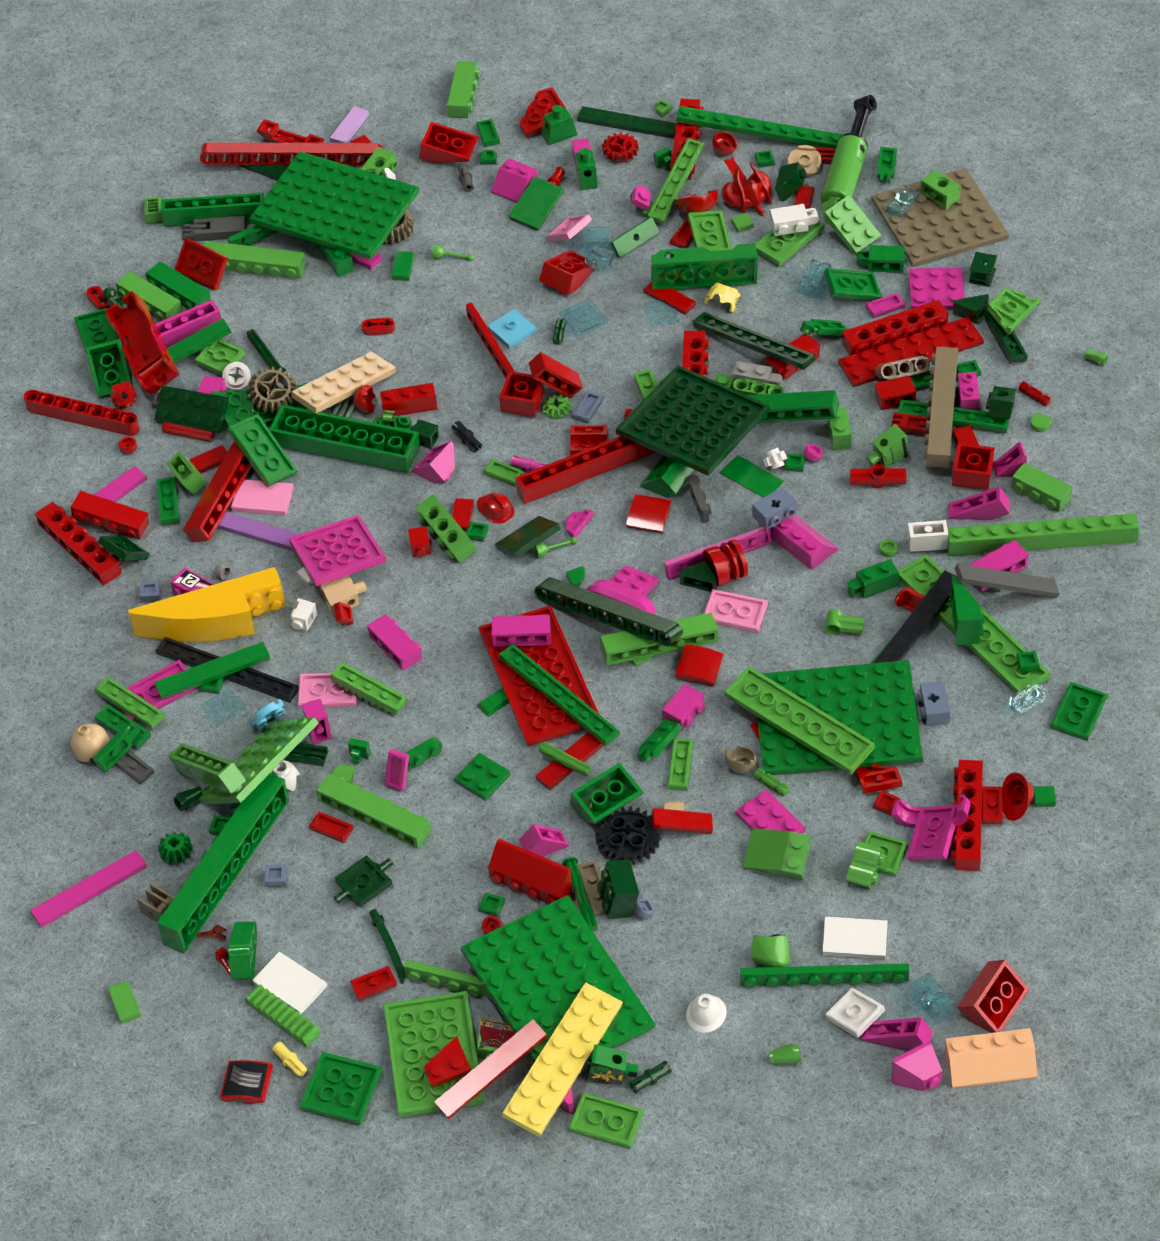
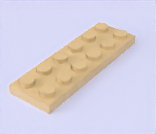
(343, 382)

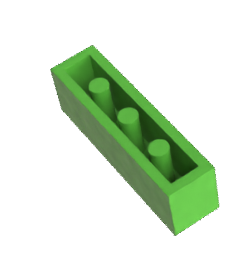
(462, 89)
(157, 301)

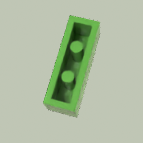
(1041, 487)

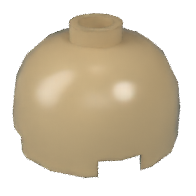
(88, 741)

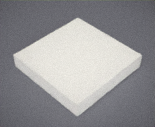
(854, 1012)

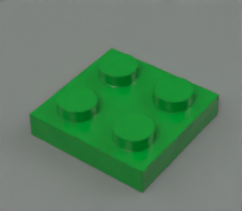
(482, 776)

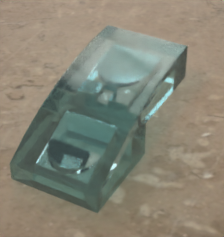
(903, 201)

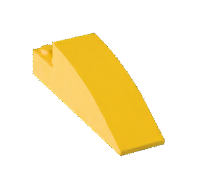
(211, 612)

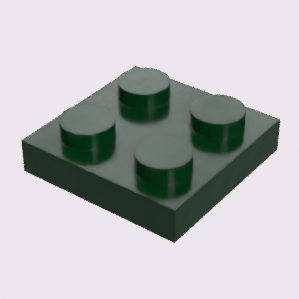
(123, 548)

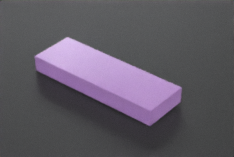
(349, 125)

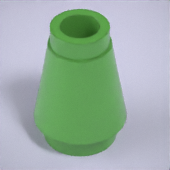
(786, 1055)

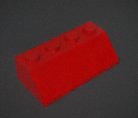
(529, 873)

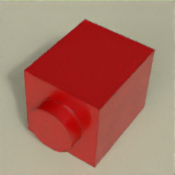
(419, 541)

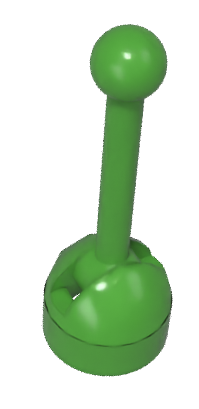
(438, 252)
(542, 549)

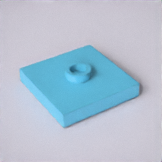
(512, 328)

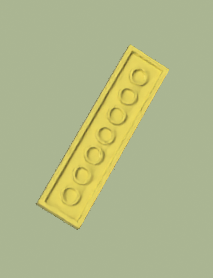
(562, 1060)

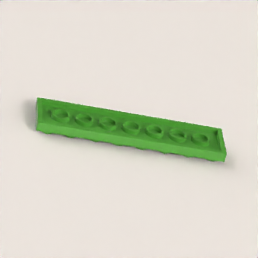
(800, 720)

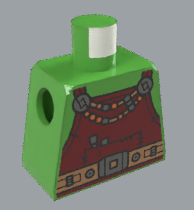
(492, 1036)

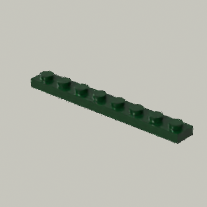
(754, 340)

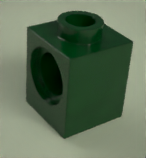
(427, 433)

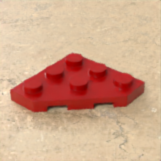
(542, 105)

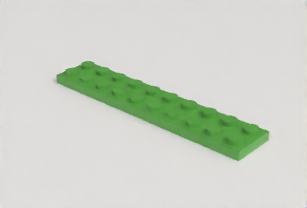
(996, 646)

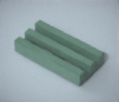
(339, 405)

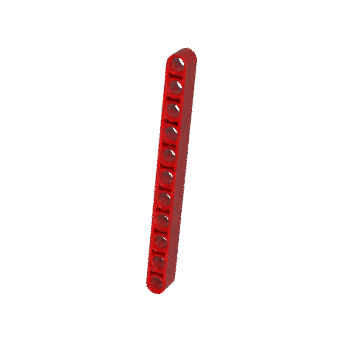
(283, 153)

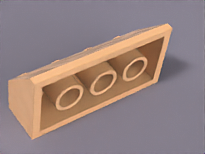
(991, 1058)

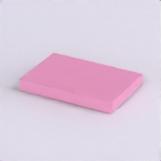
(257, 498)
(736, 610)
(319, 686)

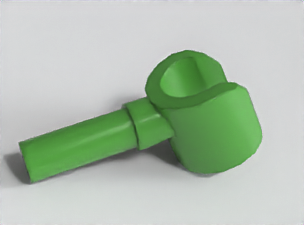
(386, 416)

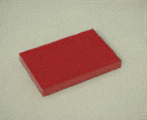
(201, 263)

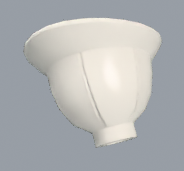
(706, 1013)

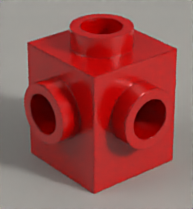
(116, 395)

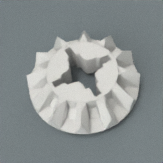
(232, 369)

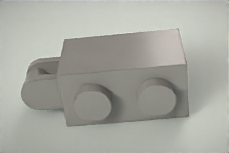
(756, 373)

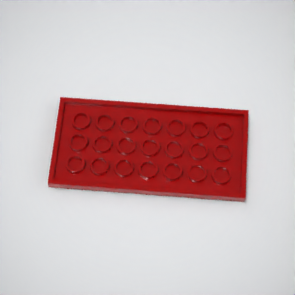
(534, 713)

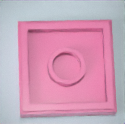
(569, 228)

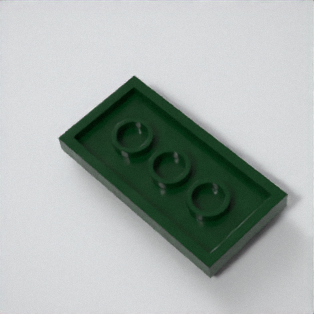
(191, 409)

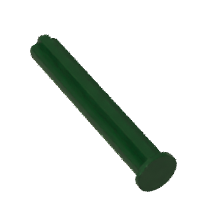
(263, 350)

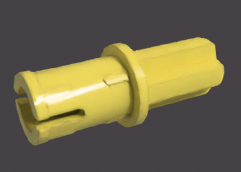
(289, 1059)

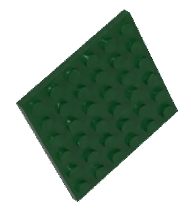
(692, 420)

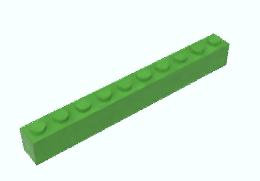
(1044, 534)

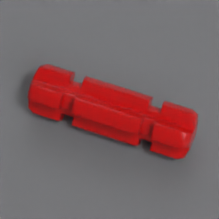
(1034, 393)

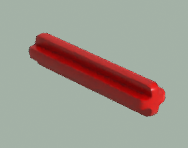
(189, 432)

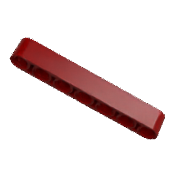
(81, 412)

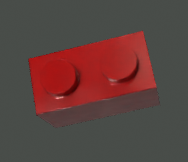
(891, 392)

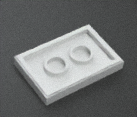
(855, 938)
(290, 982)

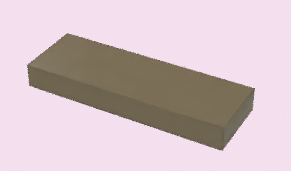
(591, 876)

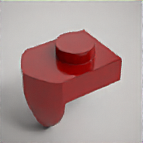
(908, 599)

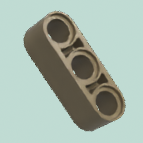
(910, 367)

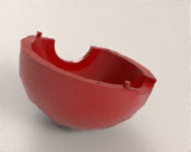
(702, 203)

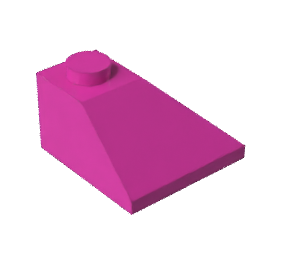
(437, 463)
(917, 1068)

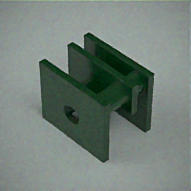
(981, 273)

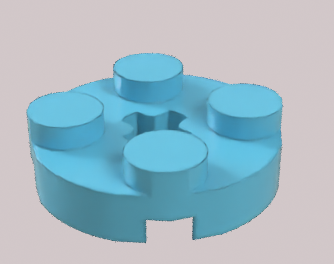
(266, 714)

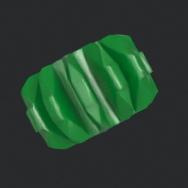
(175, 848)

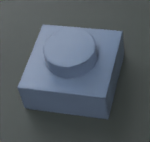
(149, 591)
(275, 875)

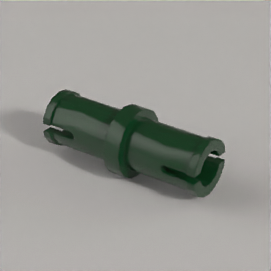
(650, 1077)

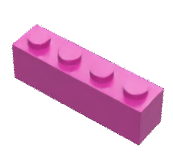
(188, 322)

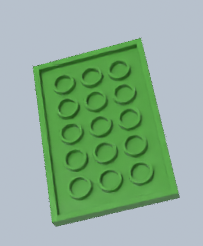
(262, 757)
(415, 1035)

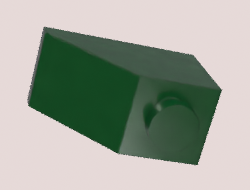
(789, 180)

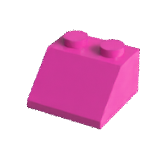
(513, 180)

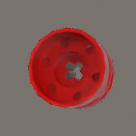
(726, 562)

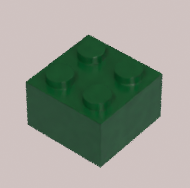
(618, 889)

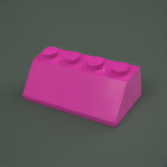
(802, 541)

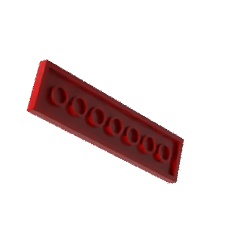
(956, 334)

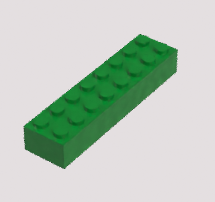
(345, 438)

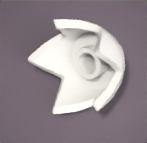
(288, 772)

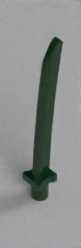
(378, 921)

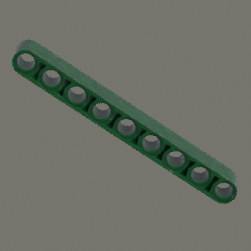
(609, 611)

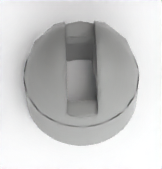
(223, 569)

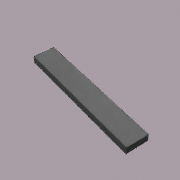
(1006, 580)

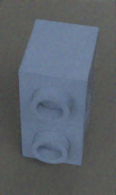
(774, 508)
(934, 703)

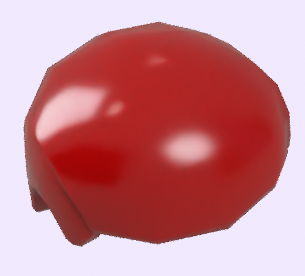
(724, 143)
(363, 399)

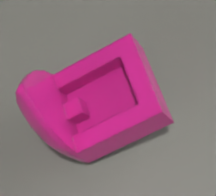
(641, 197)

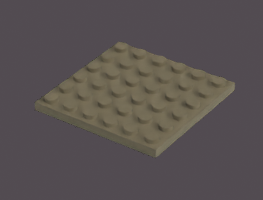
(937, 232)

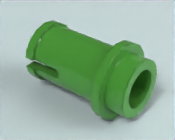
(1095, 356)

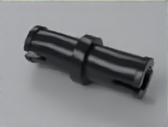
(466, 436)

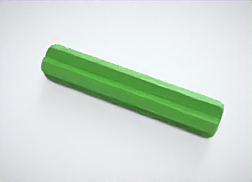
(564, 759)

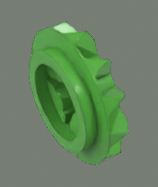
(552, 411)

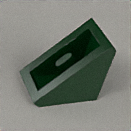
(971, 307)
(699, 577)

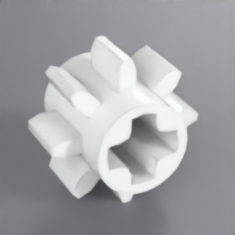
(774, 458)

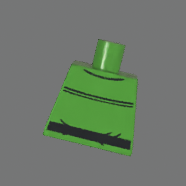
(889, 447)

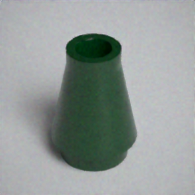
(185, 799)

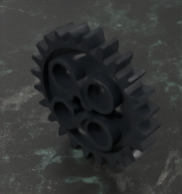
(627, 835)

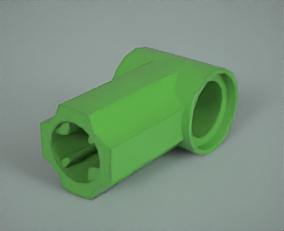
(838, 623)

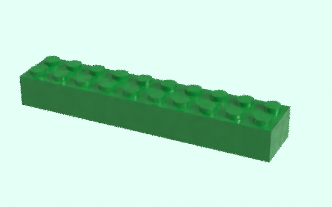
(222, 863)

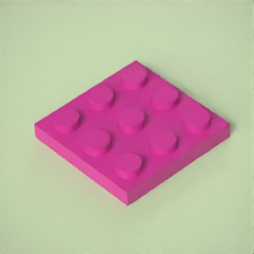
(935, 284)

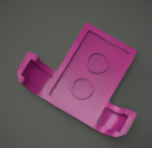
(628, 587)
(932, 826)

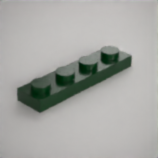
(1009, 343)

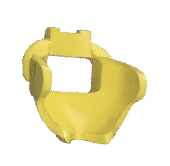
(726, 295)

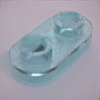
(1025, 697)

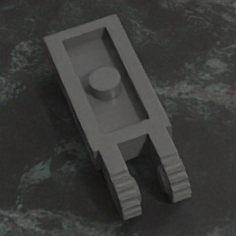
(699, 498)

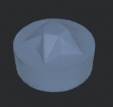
(643, 908)

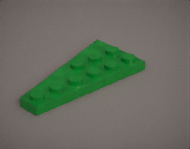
(241, 407)

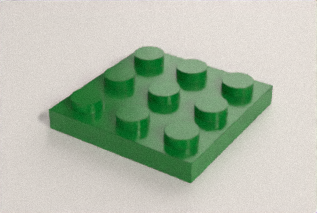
(341, 1088)

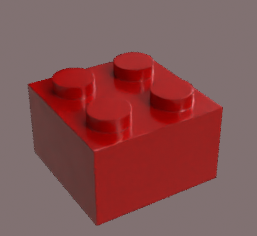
(521, 394)
(973, 466)

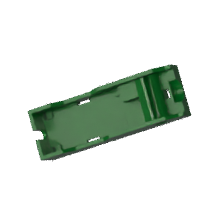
(704, 268)

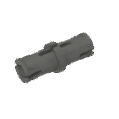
(465, 177)

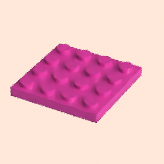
(337, 550)

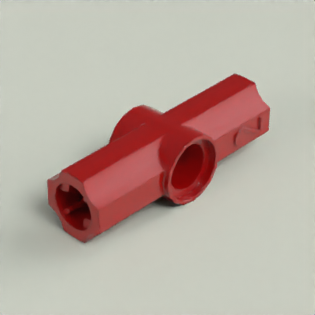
(877, 476)

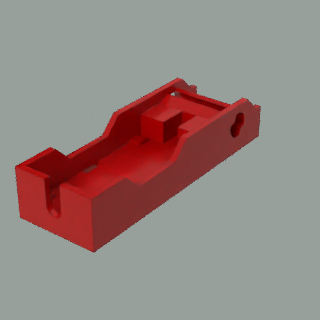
(146, 349)

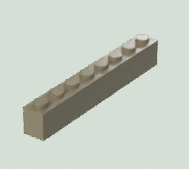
(941, 407)

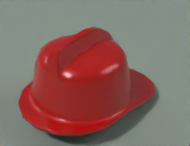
(495, 507)
(1016, 796)

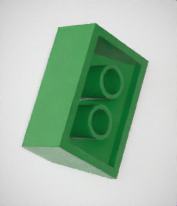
(666, 477)
(605, 794)

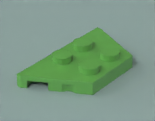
(1011, 308)

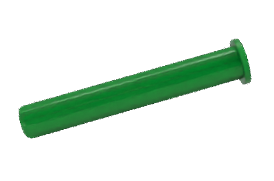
(580, 892)

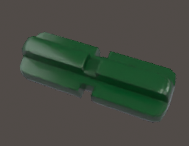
(559, 330)

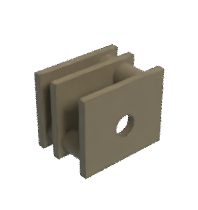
(157, 902)

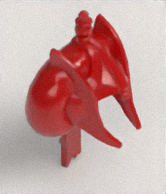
(746, 193)

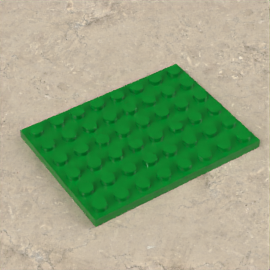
(334, 205)
(865, 697)
(542, 964)

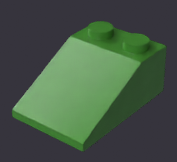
(778, 852)

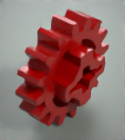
(620, 147)

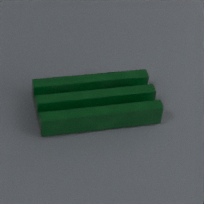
(309, 751)

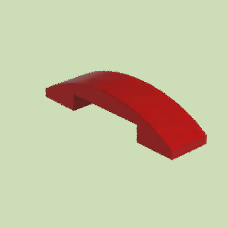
(271, 132)

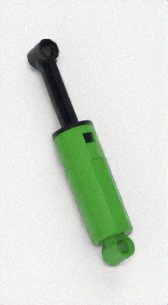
(848, 157)

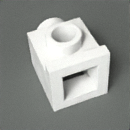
(303, 615)

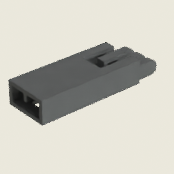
(214, 228)

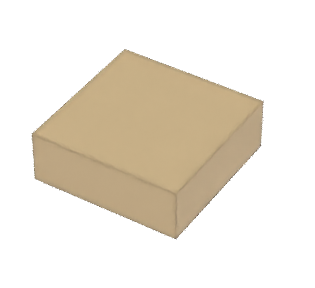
(675, 805)

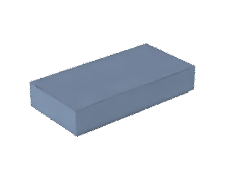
(587, 407)

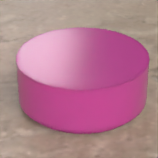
(813, 452)

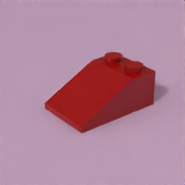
(446, 145)
(565, 272)

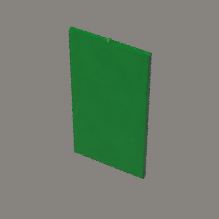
(751, 476)

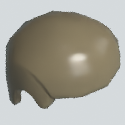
(740, 759)

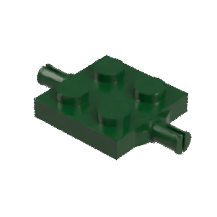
(363, 881)

